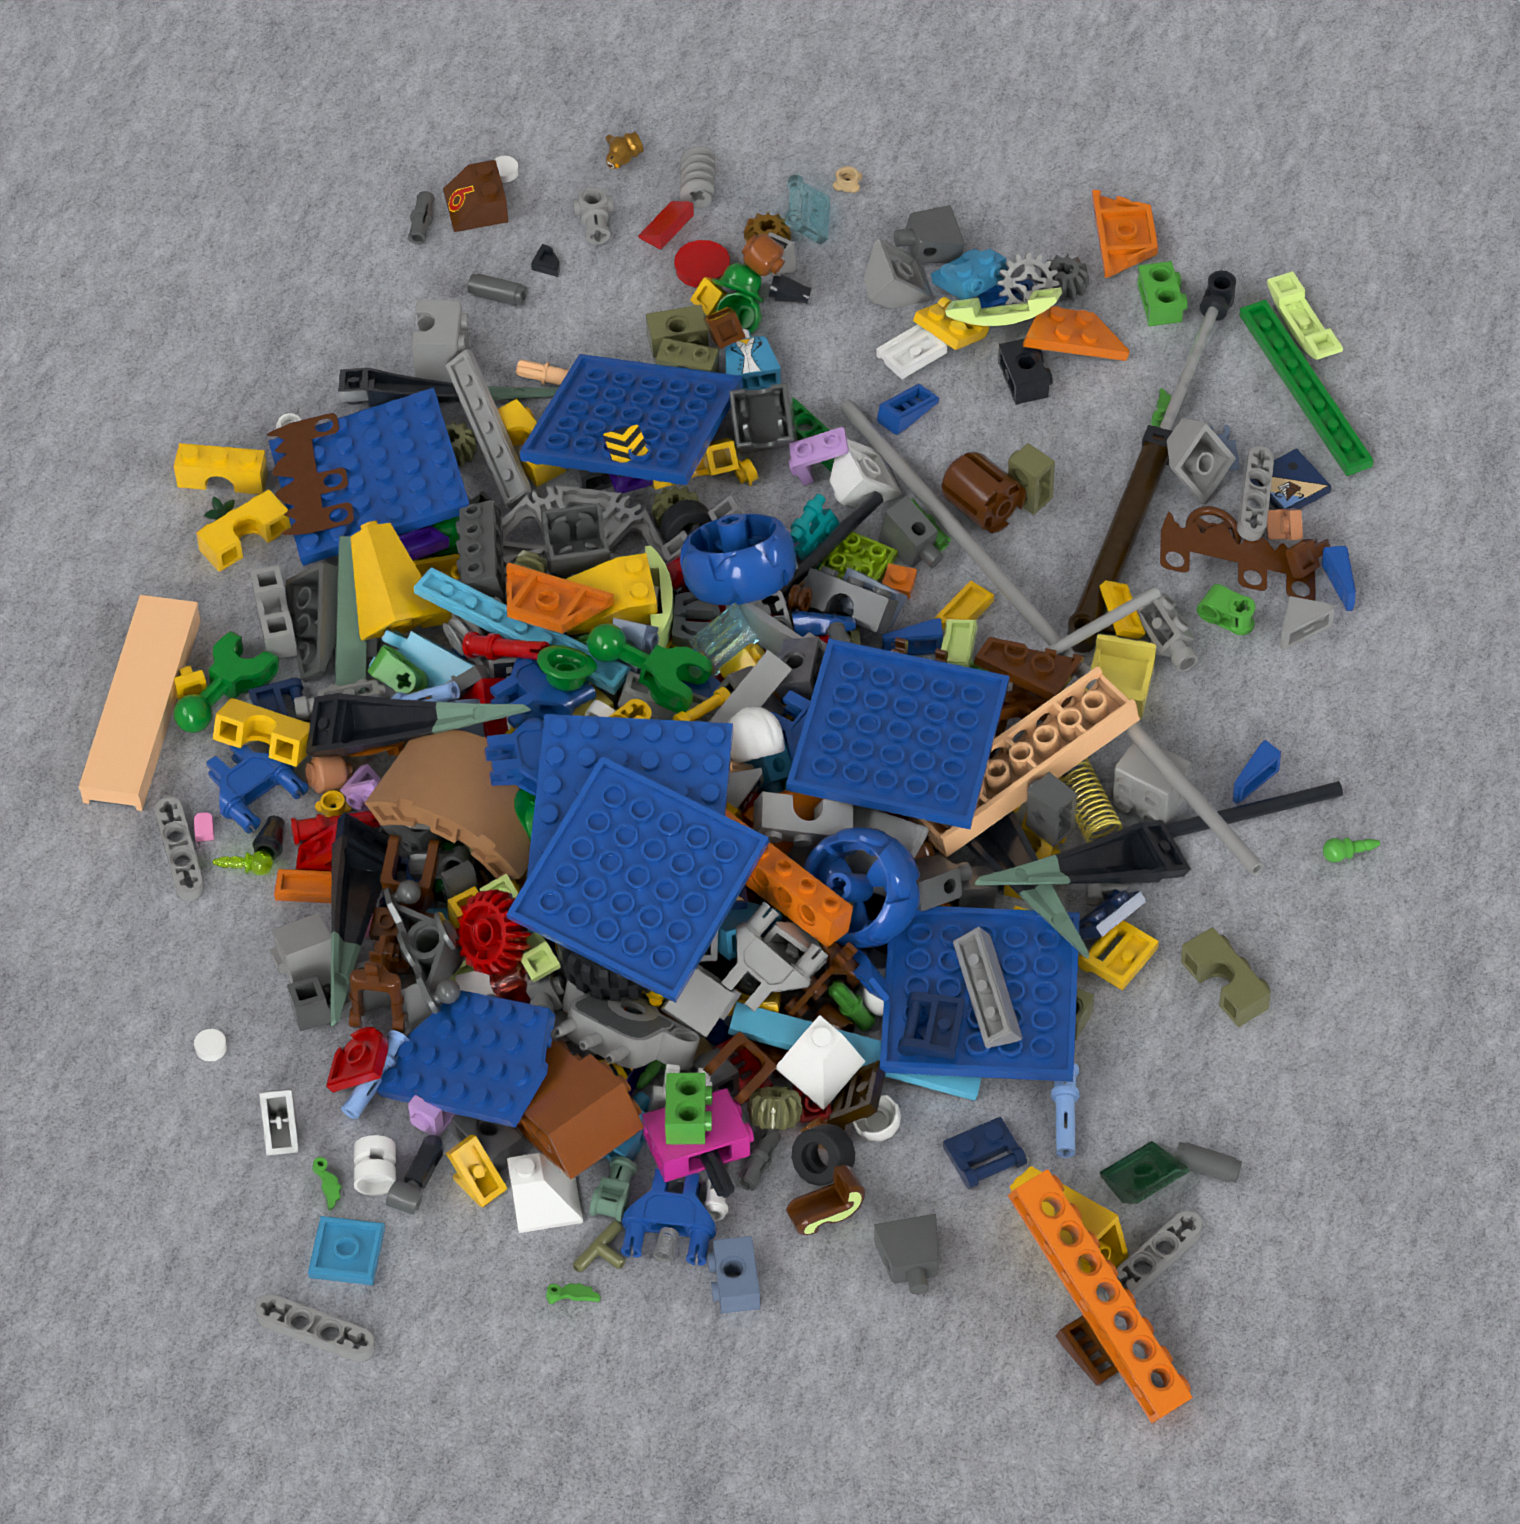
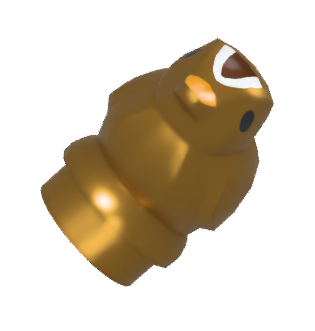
(623, 149)

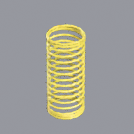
(1094, 827)

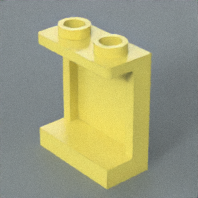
(1126, 665)

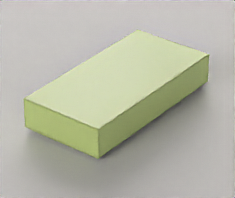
(959, 641)

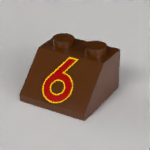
(476, 197)

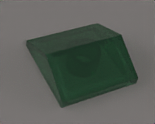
(1143, 1173)

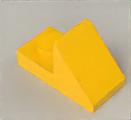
(475, 1171)

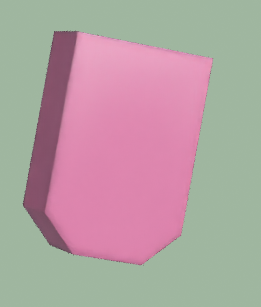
(203, 827)

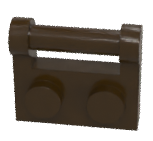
(859, 1096)

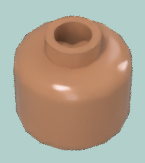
(328, 773)

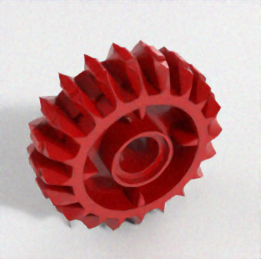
(487, 935)

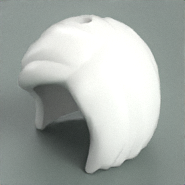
(755, 734)

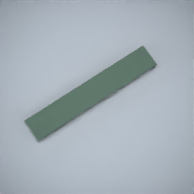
(350, 650)

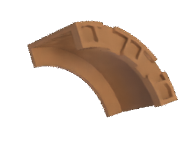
(447, 786)

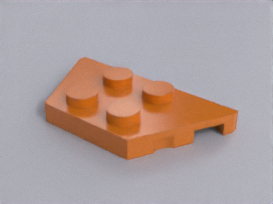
(1123, 232)
(1074, 333)
(551, 600)

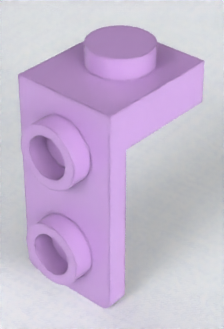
(815, 450)
(360, 787)
(428, 1117)

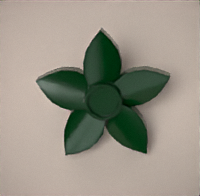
(219, 509)

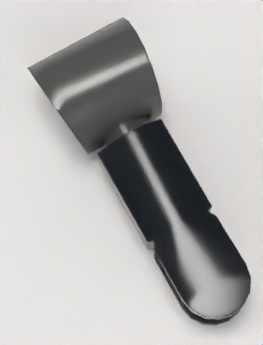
(408, 1194)

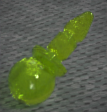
(258, 863)

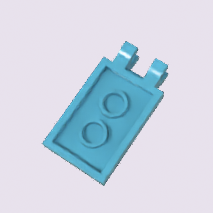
(428, 656)

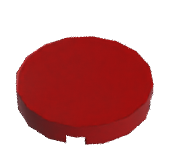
(700, 260)

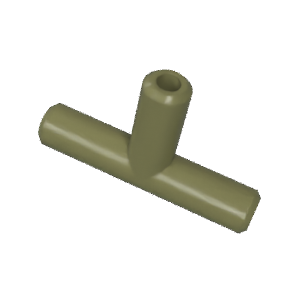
(601, 1248)

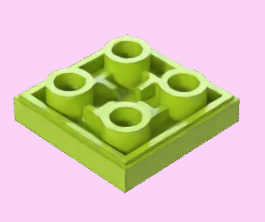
(861, 555)

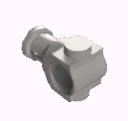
(593, 211)

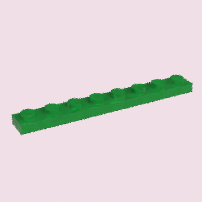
(1306, 388)

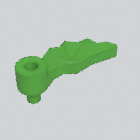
(1162, 405)
(330, 1182)
(575, 1292)

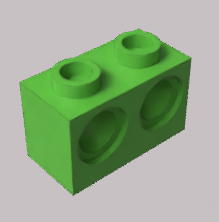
(1161, 293)
(686, 1108)

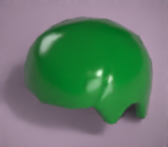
(746, 309)

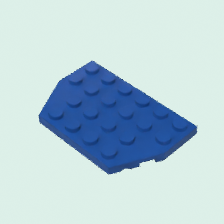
(474, 1058)

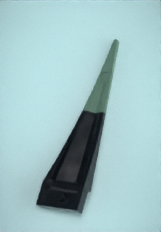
(382, 387)
(360, 723)
(1006, 847)
(1130, 855)
(355, 889)

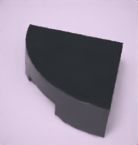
(546, 261)

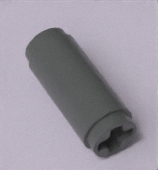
(497, 289)
(1209, 1162)

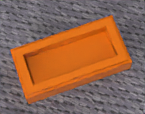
(303, 886)

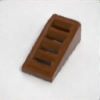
(1073, 1347)

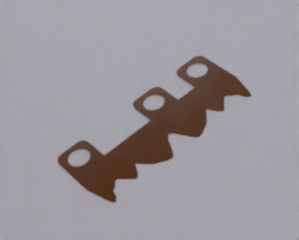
(307, 483)
(1220, 544)

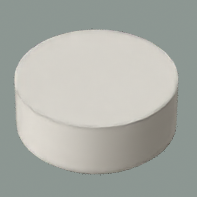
(507, 168)
(210, 1045)

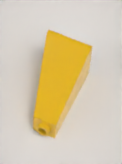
(386, 583)
(1095, 1218)

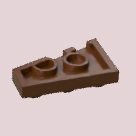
(1031, 669)

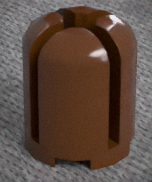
(982, 491)

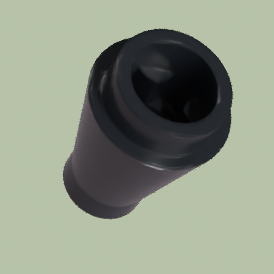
(788, 290)
(270, 837)

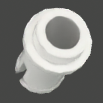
(714, 1204)

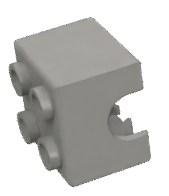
(439, 337)
(1144, 789)

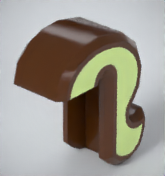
(827, 1204)

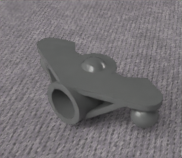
(427, 946)

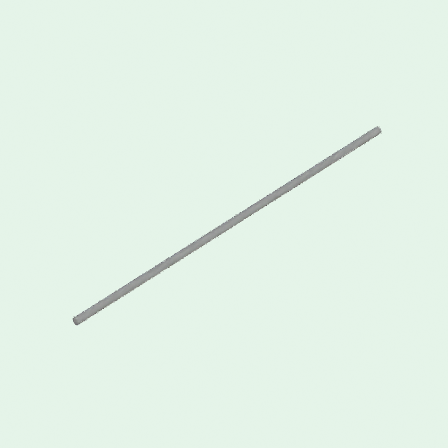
(1047, 632)

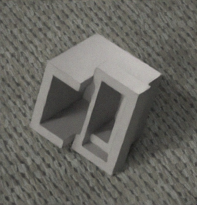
(303, 950)
(701, 1002)

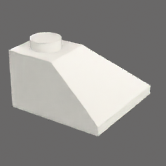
(861, 473)
(820, 1062)
(542, 1194)

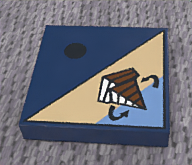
(1295, 482)

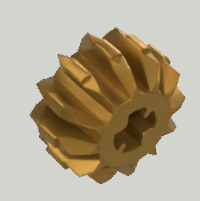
(766, 223)

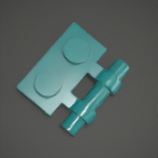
(811, 535)

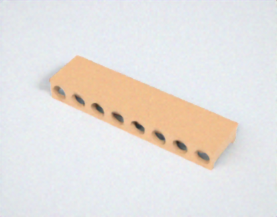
(140, 702)
(1052, 747)

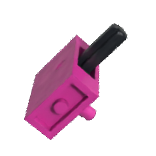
(724, 1144)

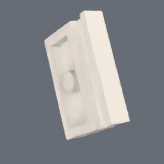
(911, 351)

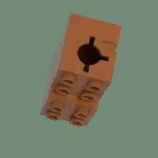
(579, 1111)

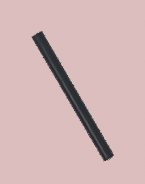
(832, 541)
(1259, 808)

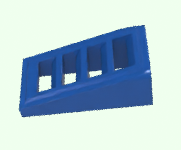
(912, 409)
(1338, 570)
(818, 623)
(921, 637)
(1257, 771)

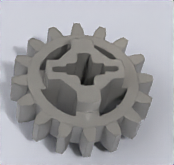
(1028, 269)

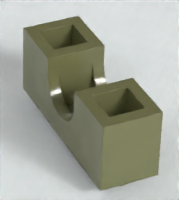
(1213, 956)

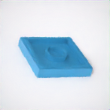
(346, 1250)

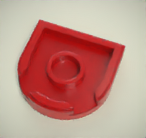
(359, 1060)

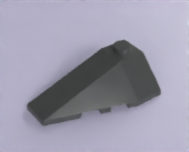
(313, 610)

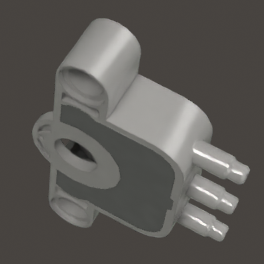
(624, 1036)

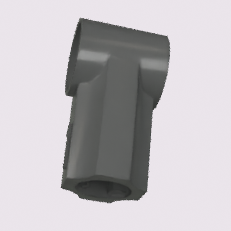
(418, 858)

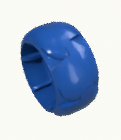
(738, 559)
(892, 870)

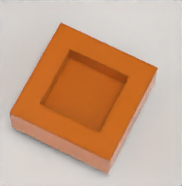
(900, 578)

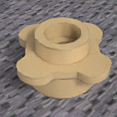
(847, 179)

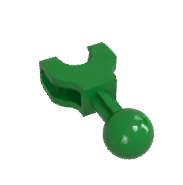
(661, 669)
(229, 677)

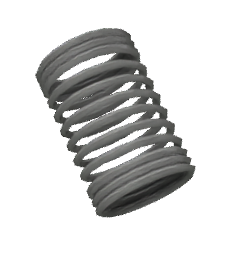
(665, 1247)

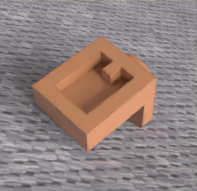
(1284, 524)

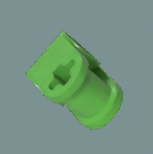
(1224, 607)
(397, 671)

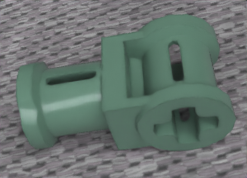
(614, 1192)

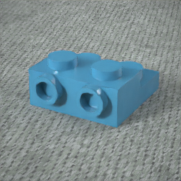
(970, 273)

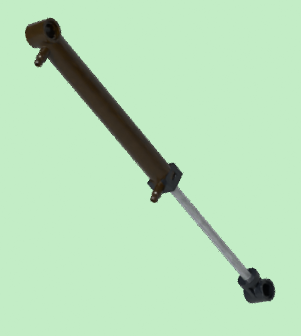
(1146, 472)

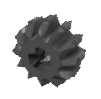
(1071, 276)

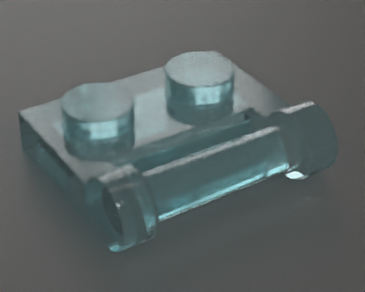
(814, 213)
(720, 633)

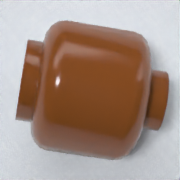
(763, 255)

